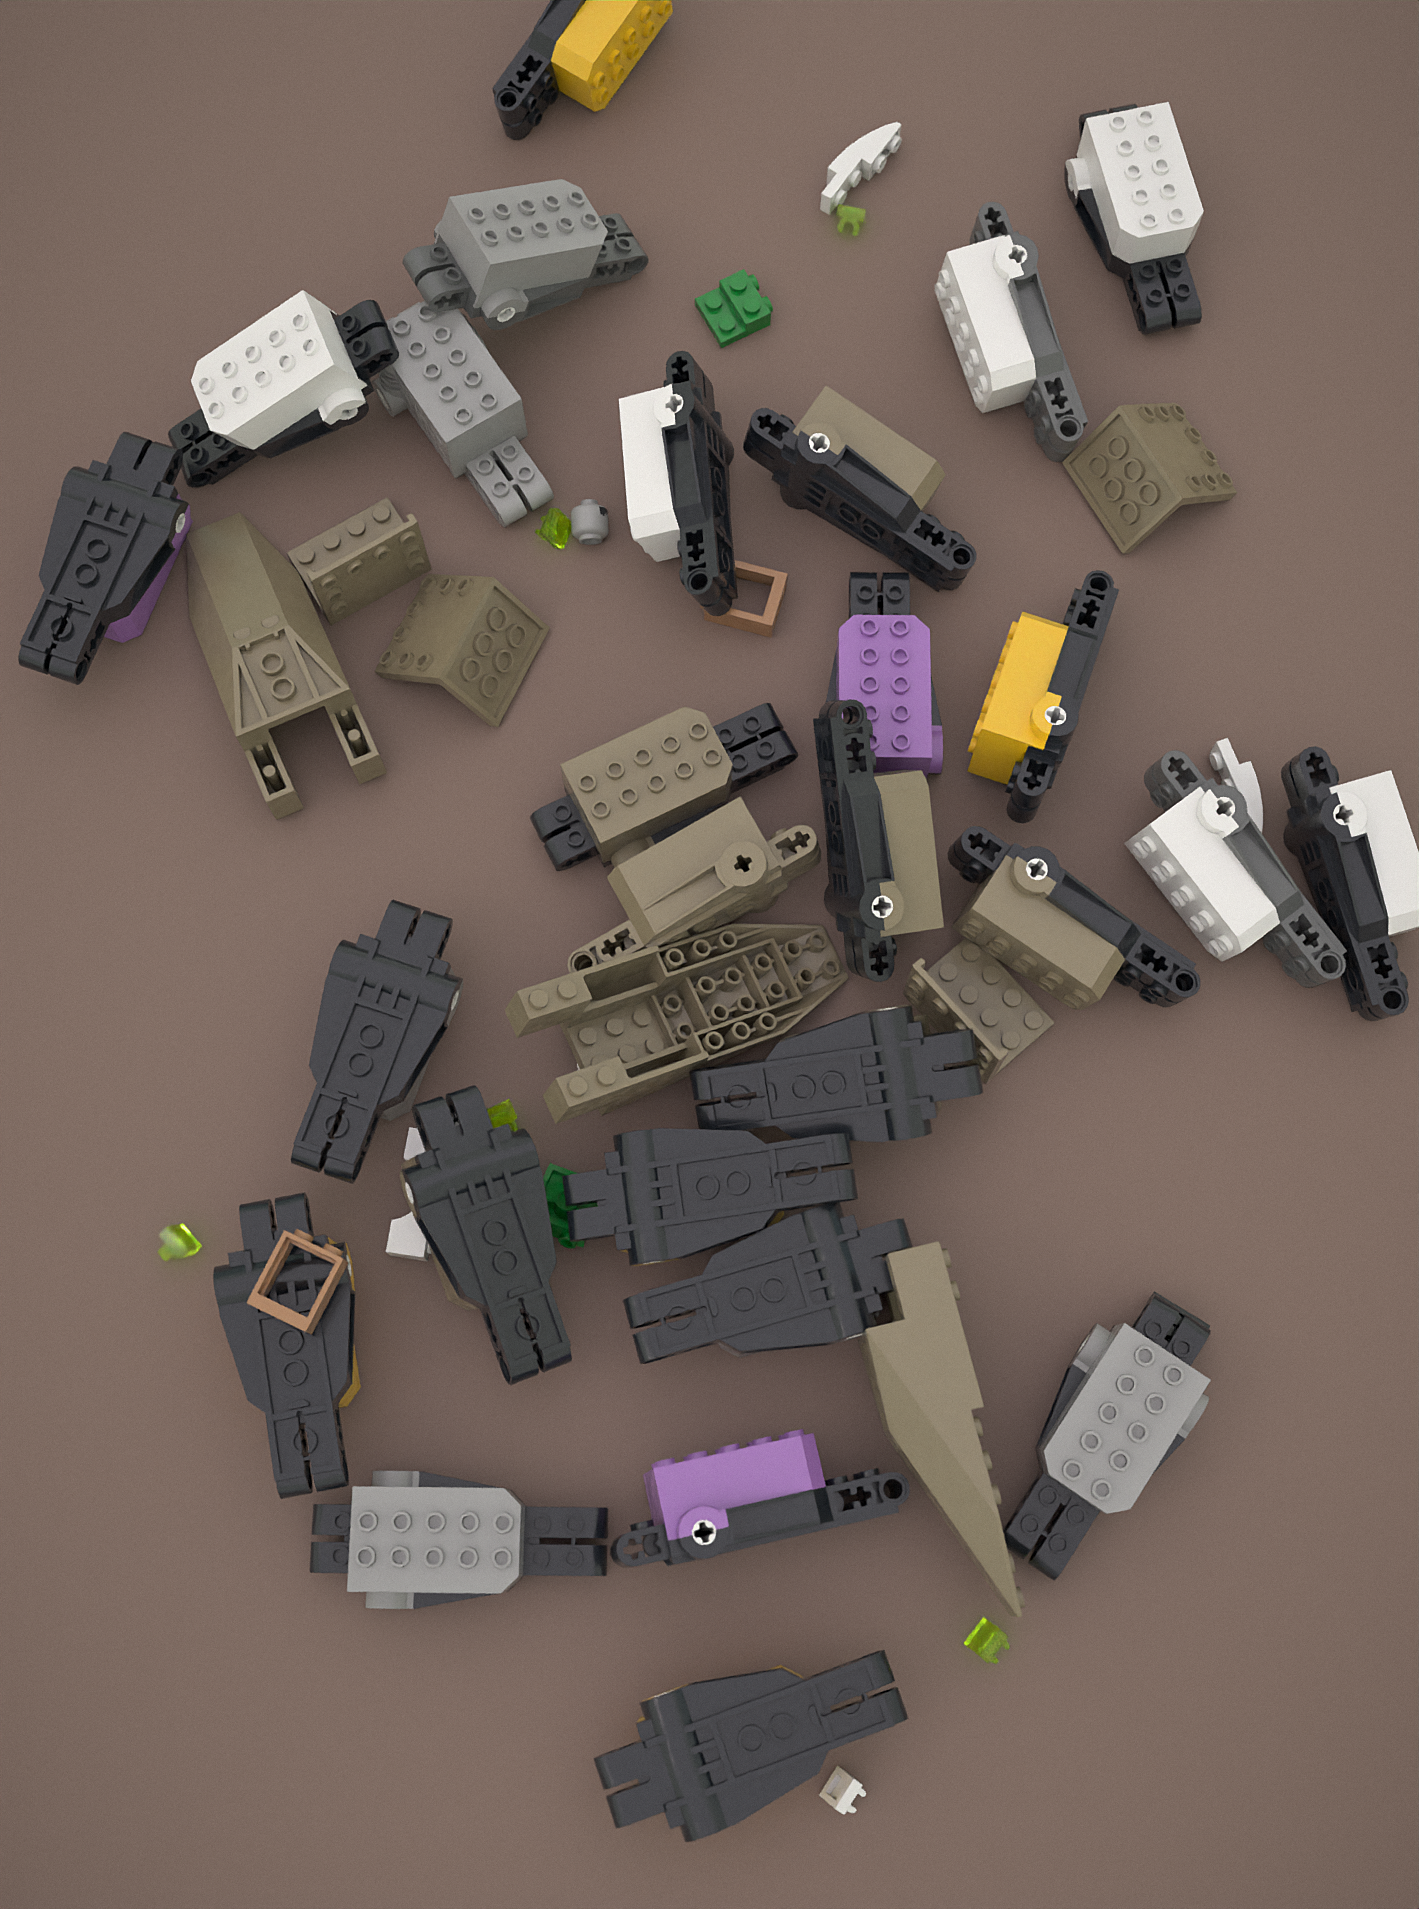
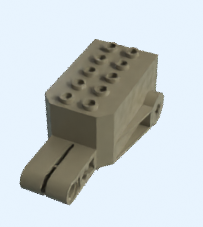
(700, 882)

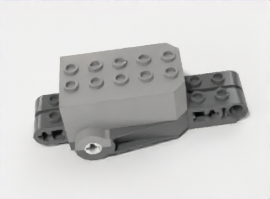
(521, 252)

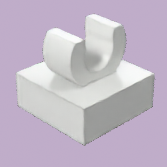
(842, 1790)

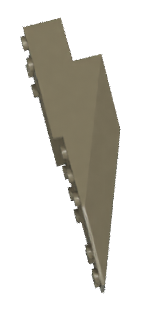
(268, 653)
(676, 1009)
(925, 1404)

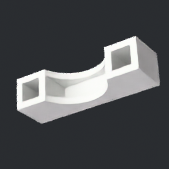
(405, 1236)

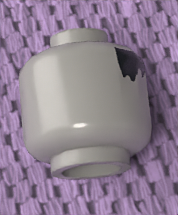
(589, 522)

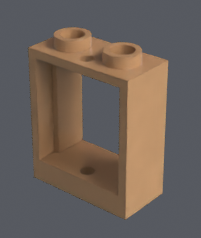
(750, 622)
(273, 1267)

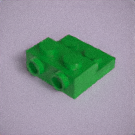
(735, 308)
(556, 1205)

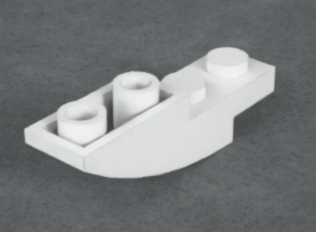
(859, 160)
(1238, 776)

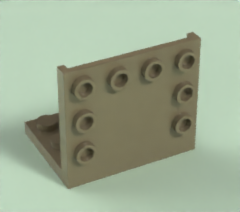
(1144, 468)
(361, 560)
(468, 640)
(978, 993)

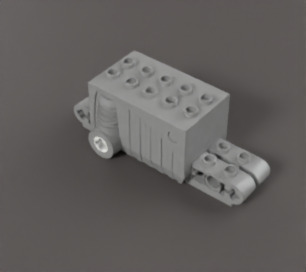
(463, 408)

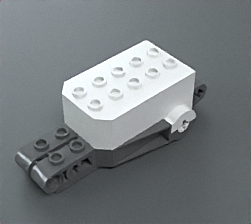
(1007, 331)
(1227, 876)

